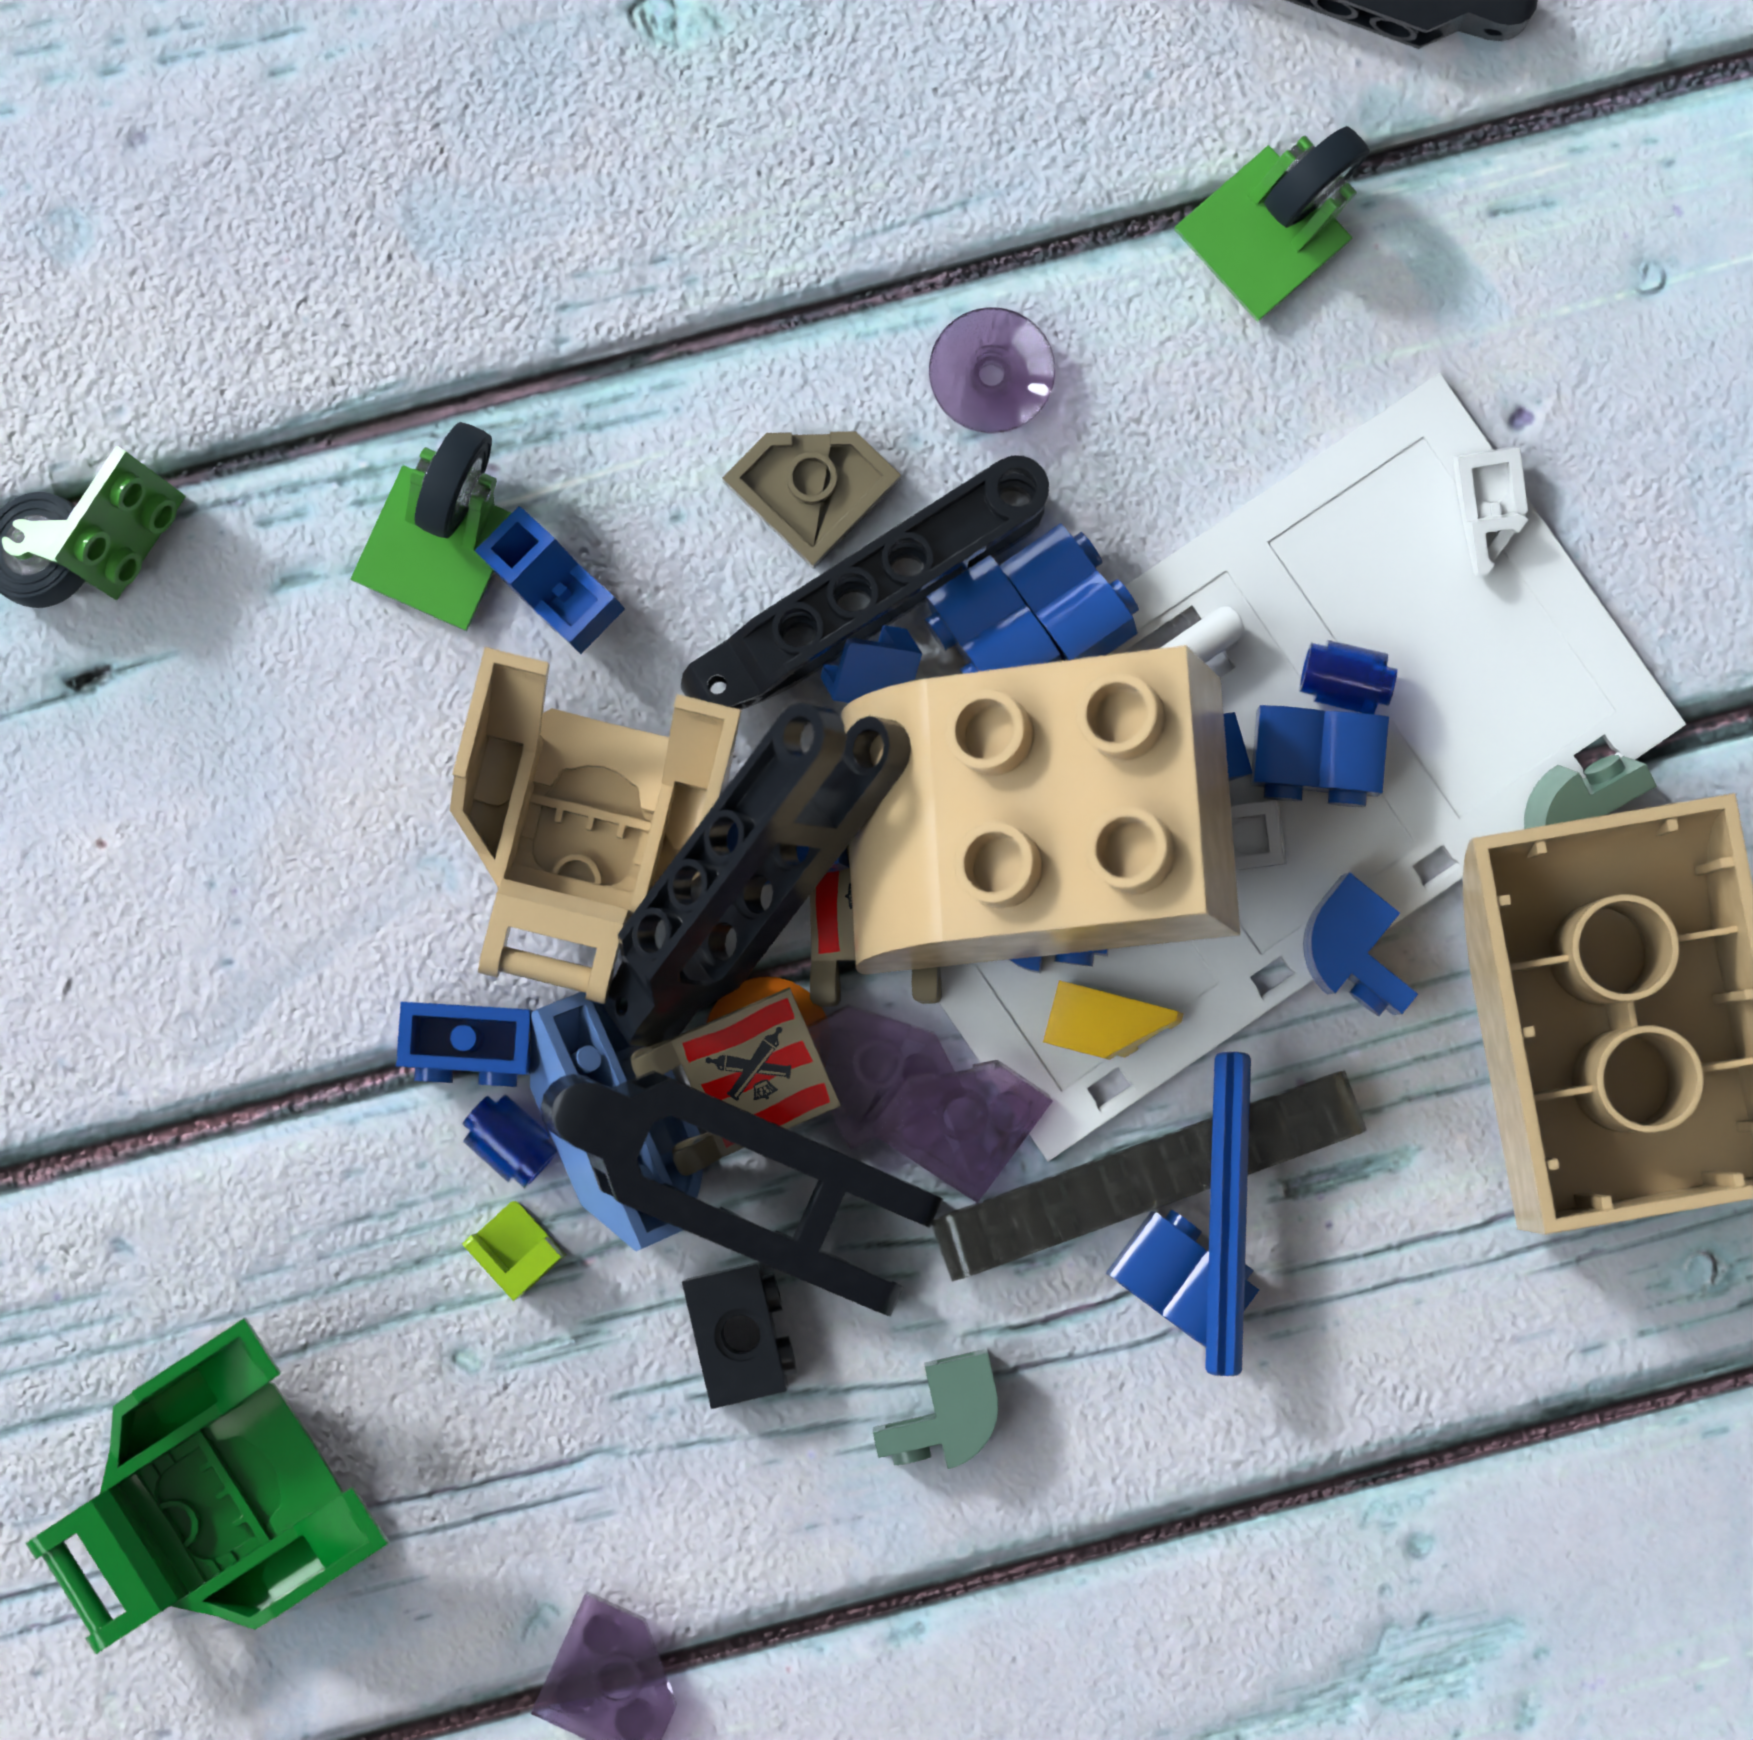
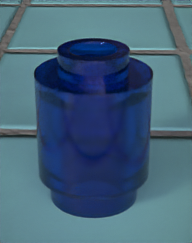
(1347, 676)
(509, 1140)

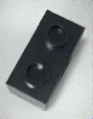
(729, 1373)

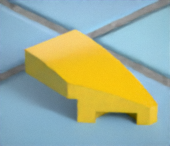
(1103, 1022)

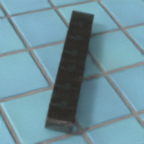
(1140, 1178)

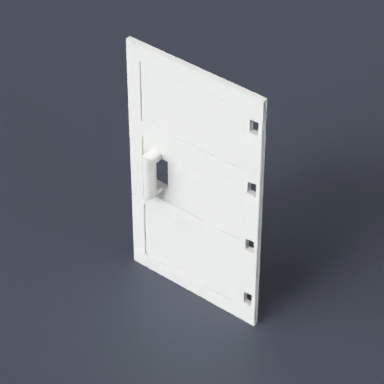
(1486, 700)

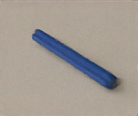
(1228, 1214)

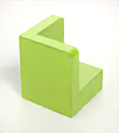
(514, 1250)

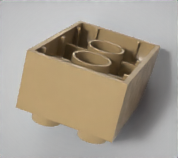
(1047, 814)
(1617, 1010)

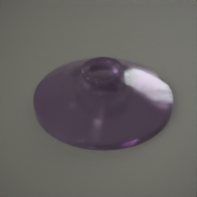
(996, 339)

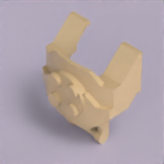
(577, 814)

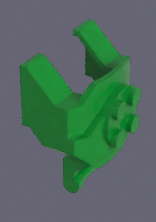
(209, 1500)

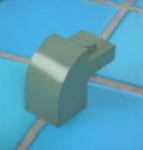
(1567, 797)
(963, 1416)

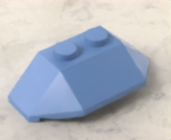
(584, 1041)

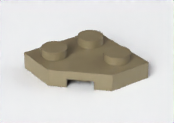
(812, 487)

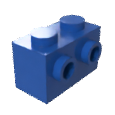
(464, 1038)

